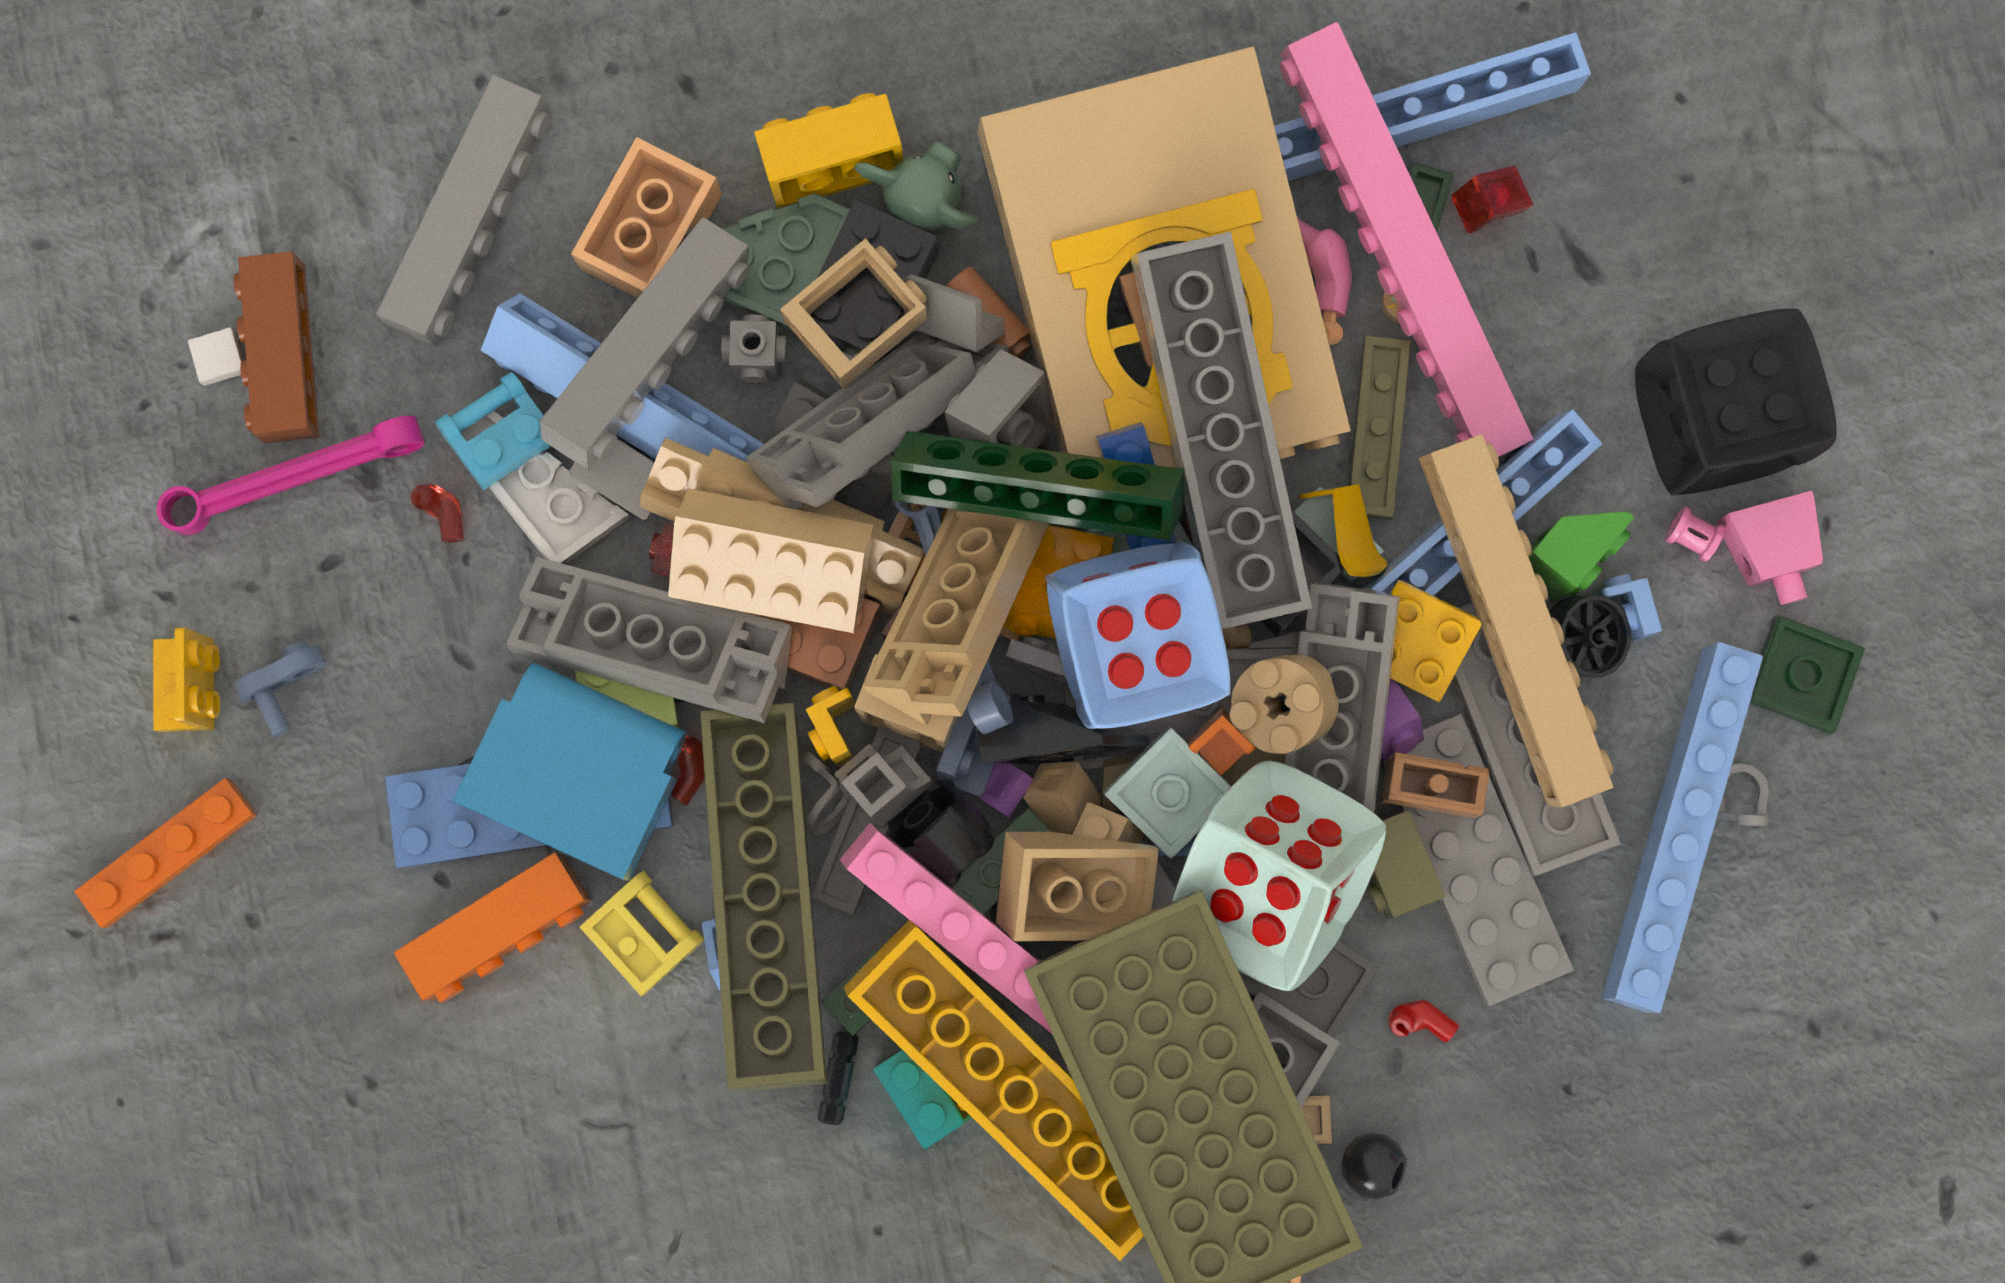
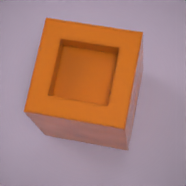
(1220, 742)

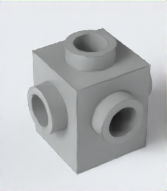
(755, 364)

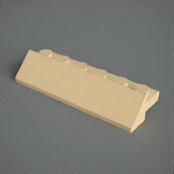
(682, 468)
(953, 613)

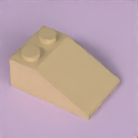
(1072, 885)

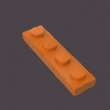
(165, 853)

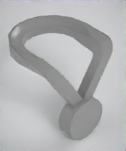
(836, 815)
(1761, 816)

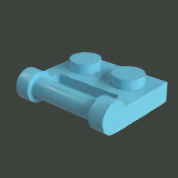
(502, 445)

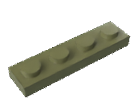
(1379, 423)

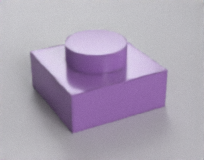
(1005, 788)

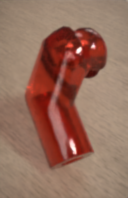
(442, 506)

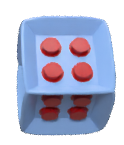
(1139, 635)

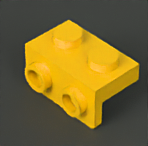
(826, 735)

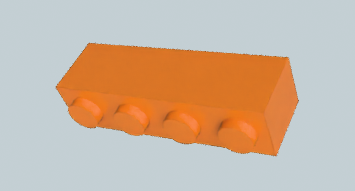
(492, 928)

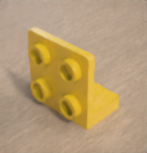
(1429, 641)
(185, 682)

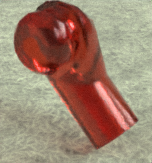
(692, 769)

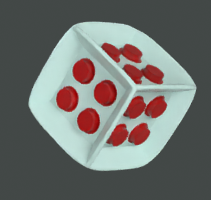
(1282, 870)

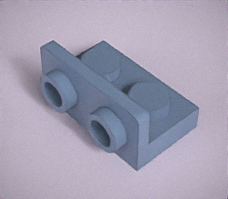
(962, 759)

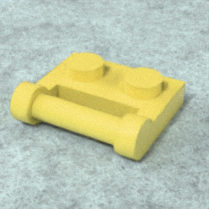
(630, 944)

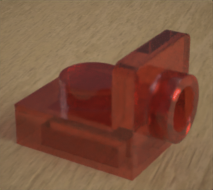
(1491, 198)

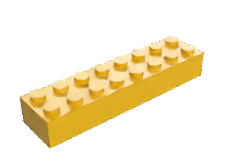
(996, 1077)

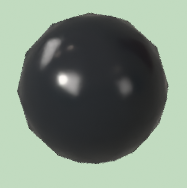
(1373, 1165)

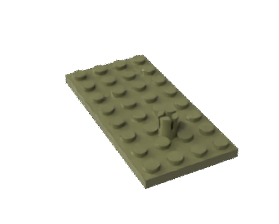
(1192, 1101)

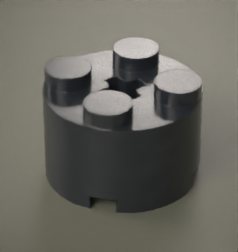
(942, 831)

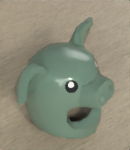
(923, 189)

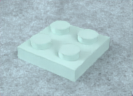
(1168, 792)

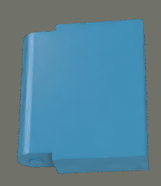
(574, 771)

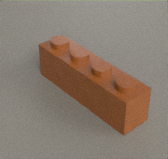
(276, 347)

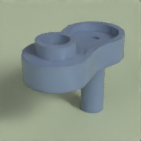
(296, 663)

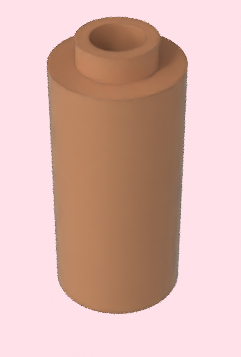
(1016, 333)

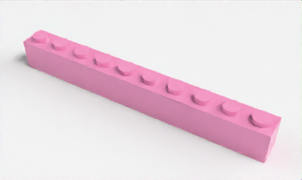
(1402, 240)

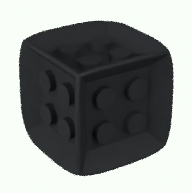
(1735, 401)

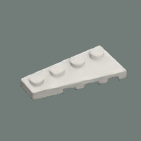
(551, 504)

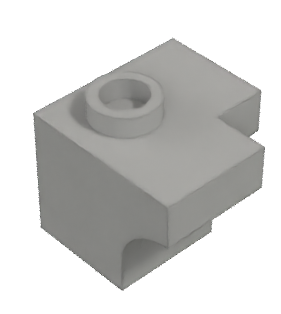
(883, 782)

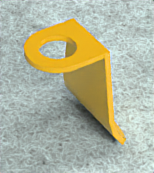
(1353, 531)

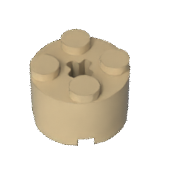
(1258, 708)

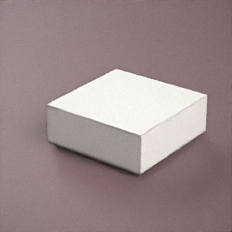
(216, 356)

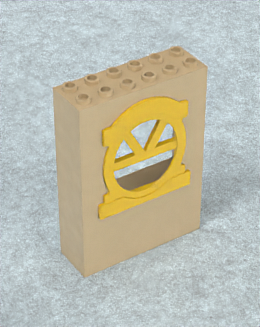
(1144, 166)

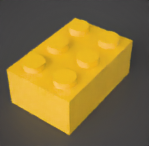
(823, 148)

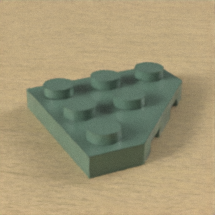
(784, 253)

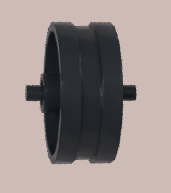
(1588, 636)

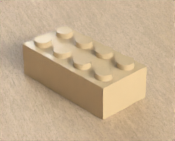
(770, 560)

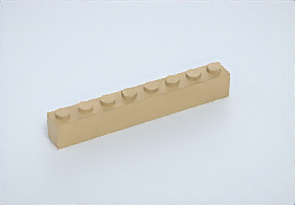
(1517, 621)

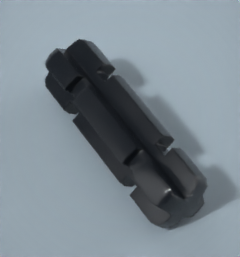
(838, 1078)

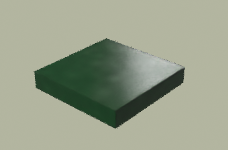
(1806, 674)

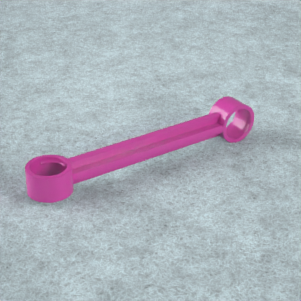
(388, 440)

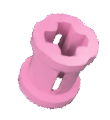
(1710, 534)

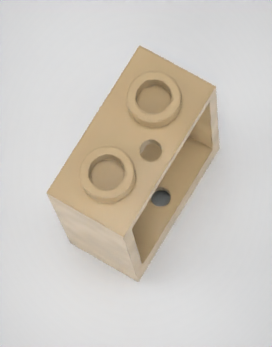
(881, 265)

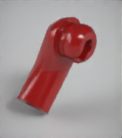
(1419, 1016)

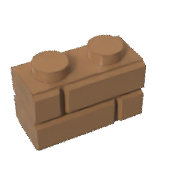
(1435, 785)

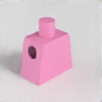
(1776, 543)

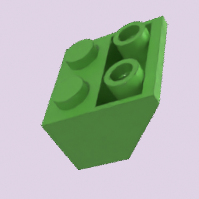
(1571, 548)

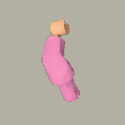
(1332, 274)

